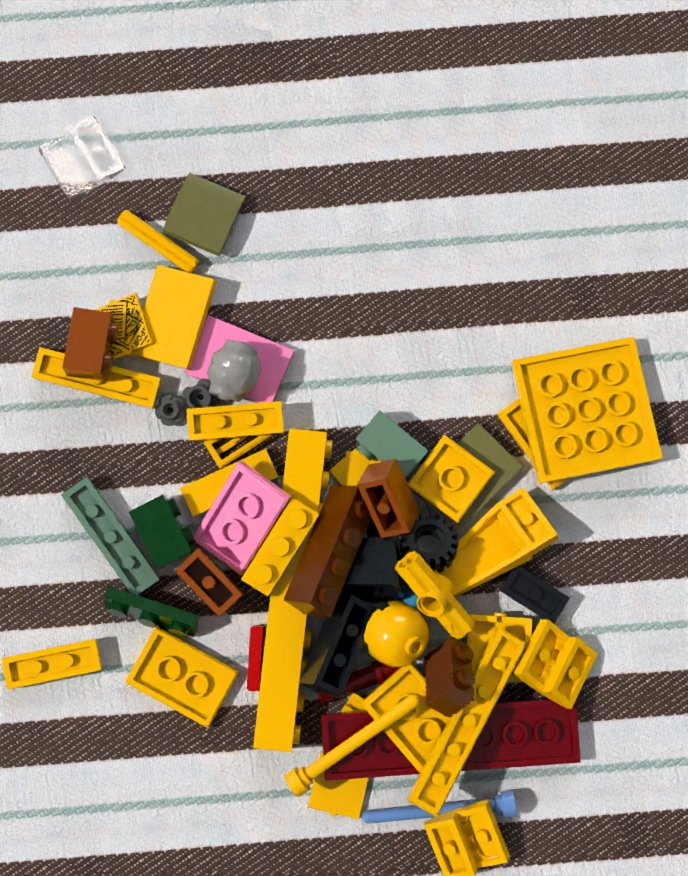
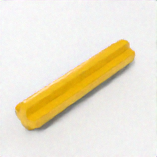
(157, 241)

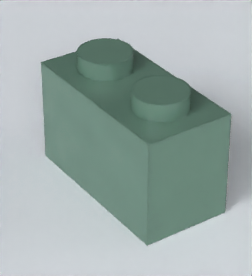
(388, 441)

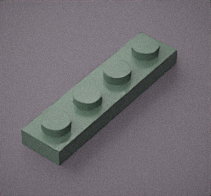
(110, 536)

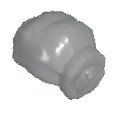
(233, 371)

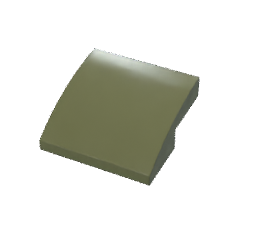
(204, 214)

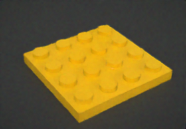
(586, 410)

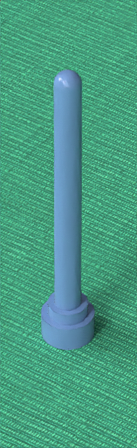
(502, 804)

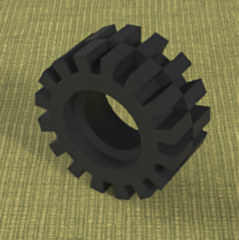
(436, 528)

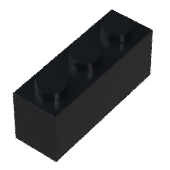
(337, 647)

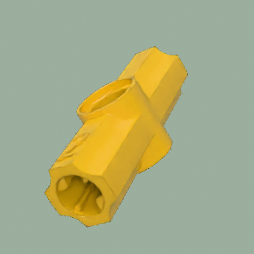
(434, 595)

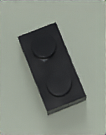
(534, 594)

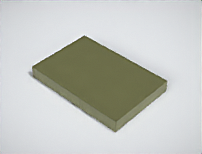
(491, 453)

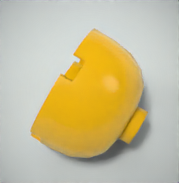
(397, 634)

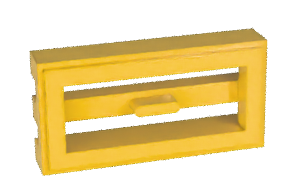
(235, 455)

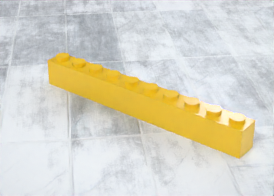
(286, 625)

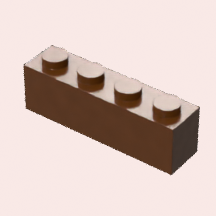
(329, 552)

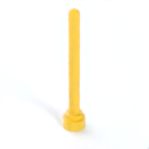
(301, 779)

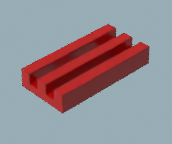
(255, 659)

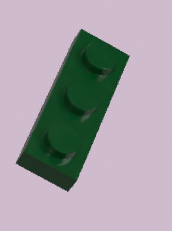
(151, 612)

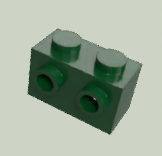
(162, 530)

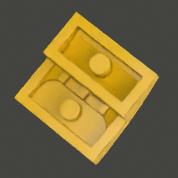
(555, 664)
(467, 839)

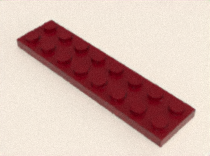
(513, 736)

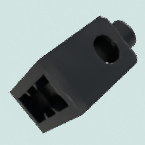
(374, 568)

